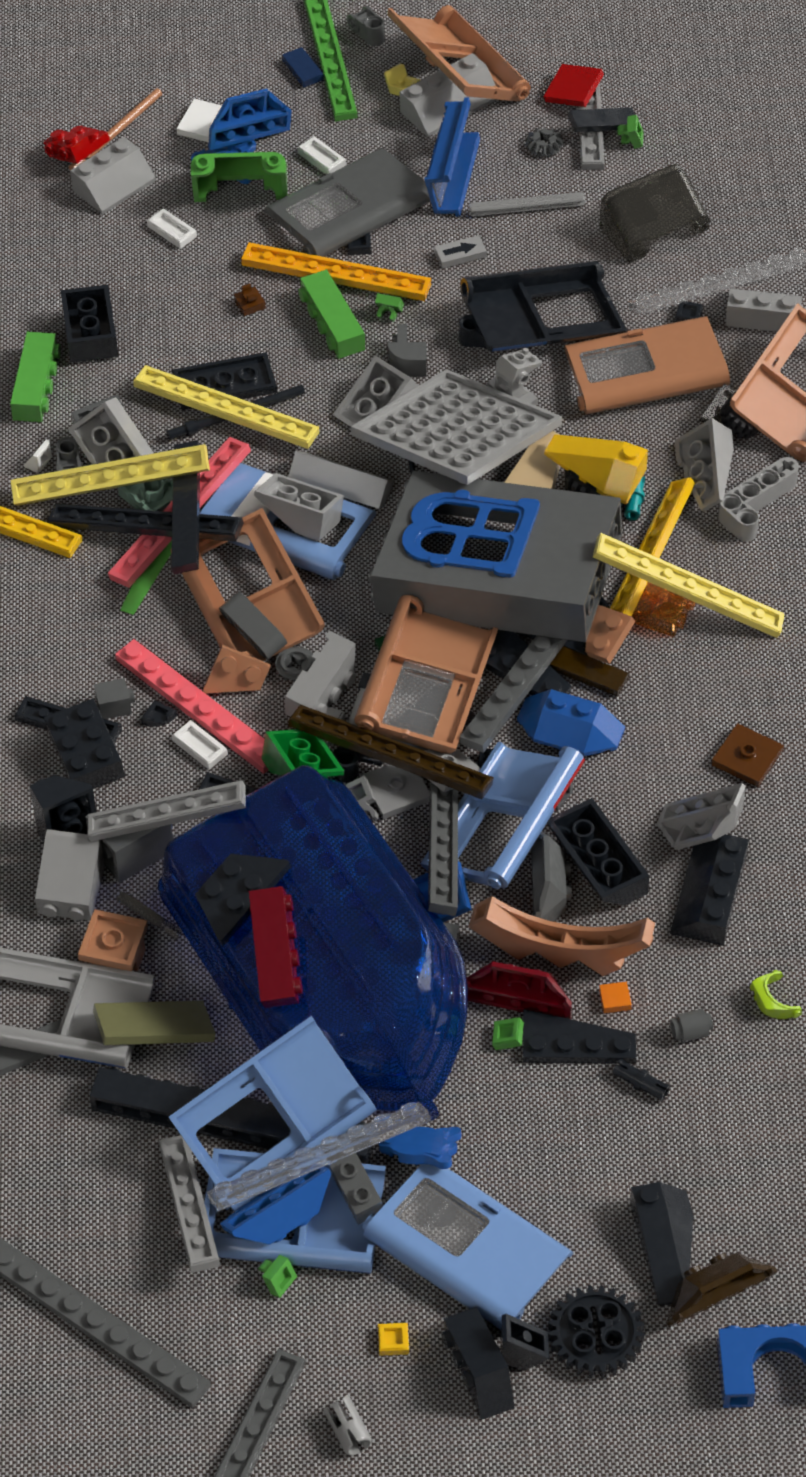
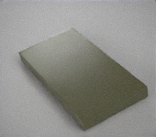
(153, 1022)

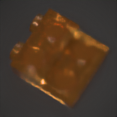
(662, 610)

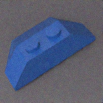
(248, 118)
(570, 721)
(280, 1209)

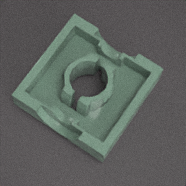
(155, 501)

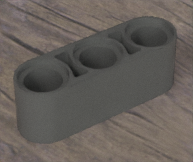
(253, 625)

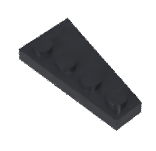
(505, 653)
(572, 1041)

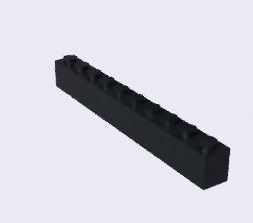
(155, 1100)

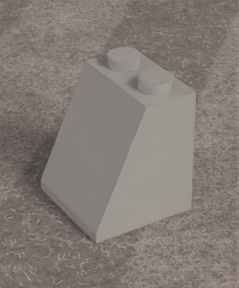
(69, 875)

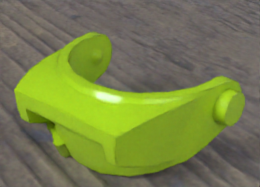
(767, 1003)

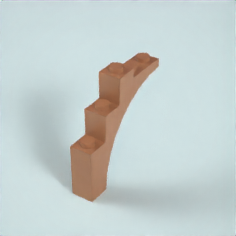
(562, 944)

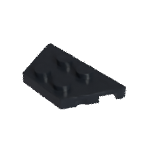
(226, 892)

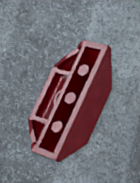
(518, 989)

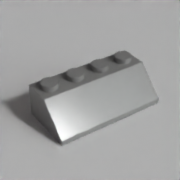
(425, 100)

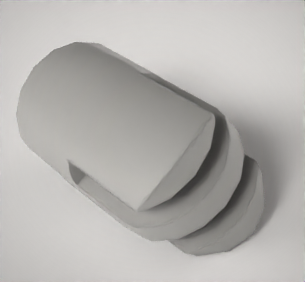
(350, 1429)

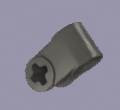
(367, 26)
(67, 454)

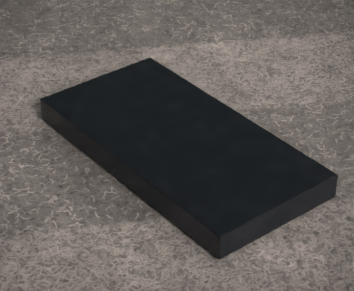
(238, 377)

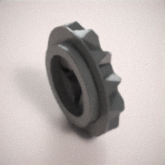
(542, 148)
(300, 656)

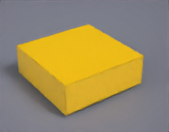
(393, 1339)

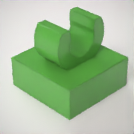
(632, 132)
(388, 303)
(278, 1275)

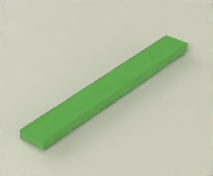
(330, 60)

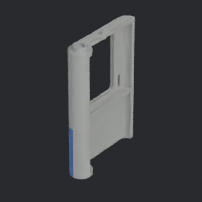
(88, 984)

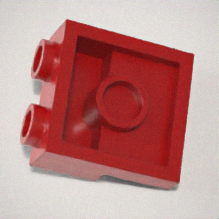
(76, 144)

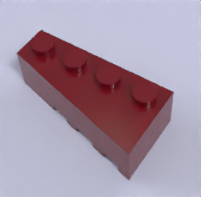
(275, 947)

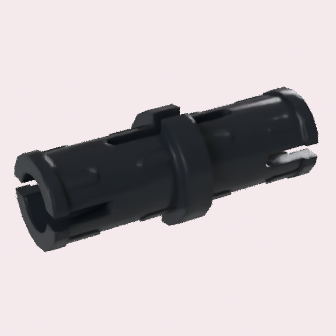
(641, 1080)

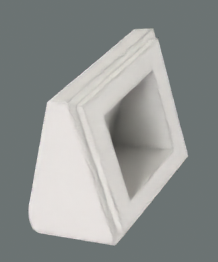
(39, 457)

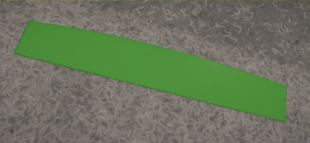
(144, 582)

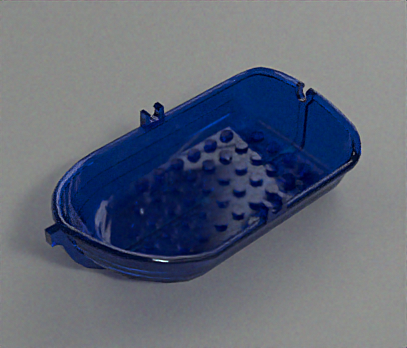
(370, 953)

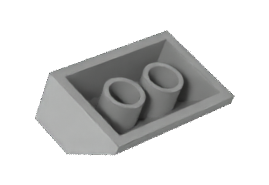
(112, 175)
(759, 309)
(109, 434)

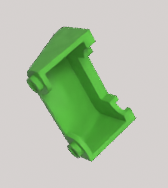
(214, 167)

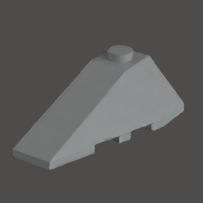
(706, 458)

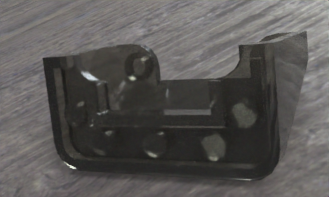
(651, 209)

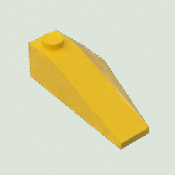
(606, 464)

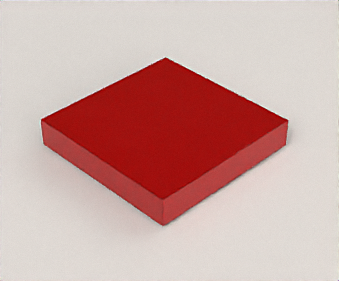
(573, 85)

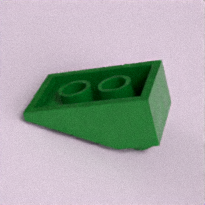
(292, 748)

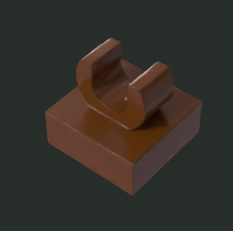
(249, 300)

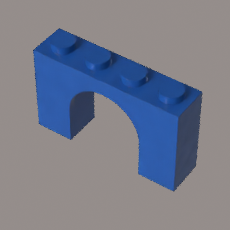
(741, 1348)

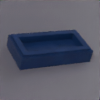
(302, 67)

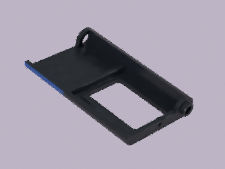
(508, 318)

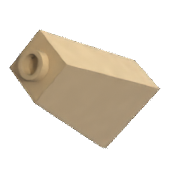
(535, 467)

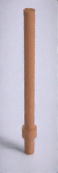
(126, 120)

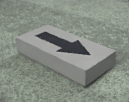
(460, 251)

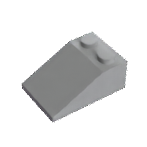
(372, 391)
(301, 506)

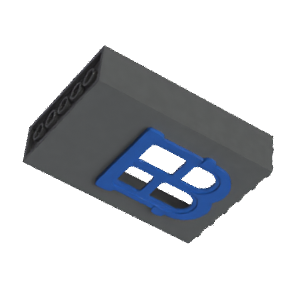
(547, 573)

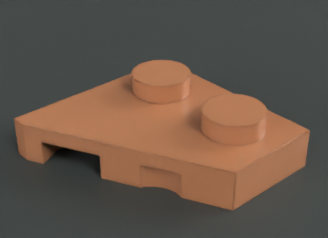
(607, 633)
(235, 672)

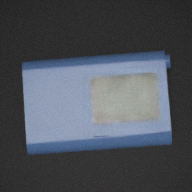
(465, 1243)

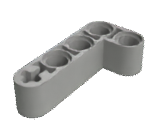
(741, 504)

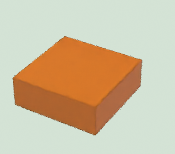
(615, 997)

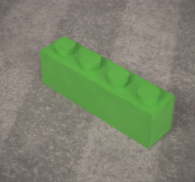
(332, 314)
(34, 377)

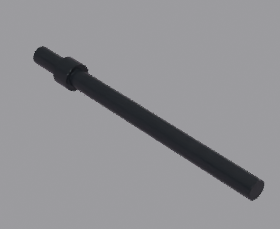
(191, 426)

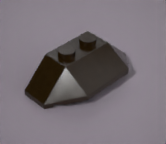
(715, 1284)

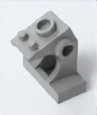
(513, 373)

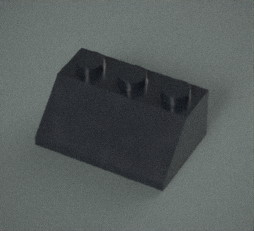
(61, 805)

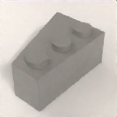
(325, 678)

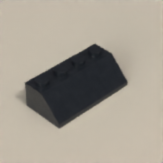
(600, 853)
(710, 889)

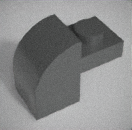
(407, 356)

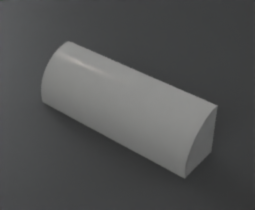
(341, 479)

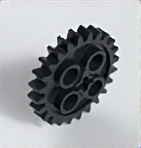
(568, 1334)

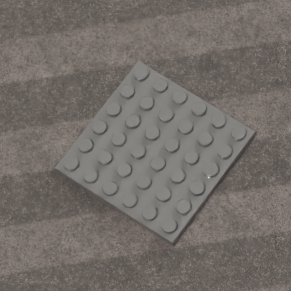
(456, 426)

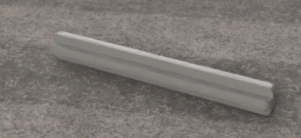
(526, 204)

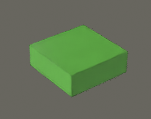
(507, 1033)

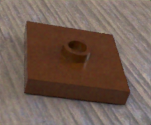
(747, 755)

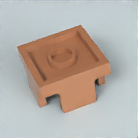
(114, 941)

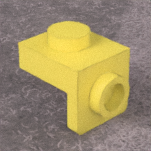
(398, 79)

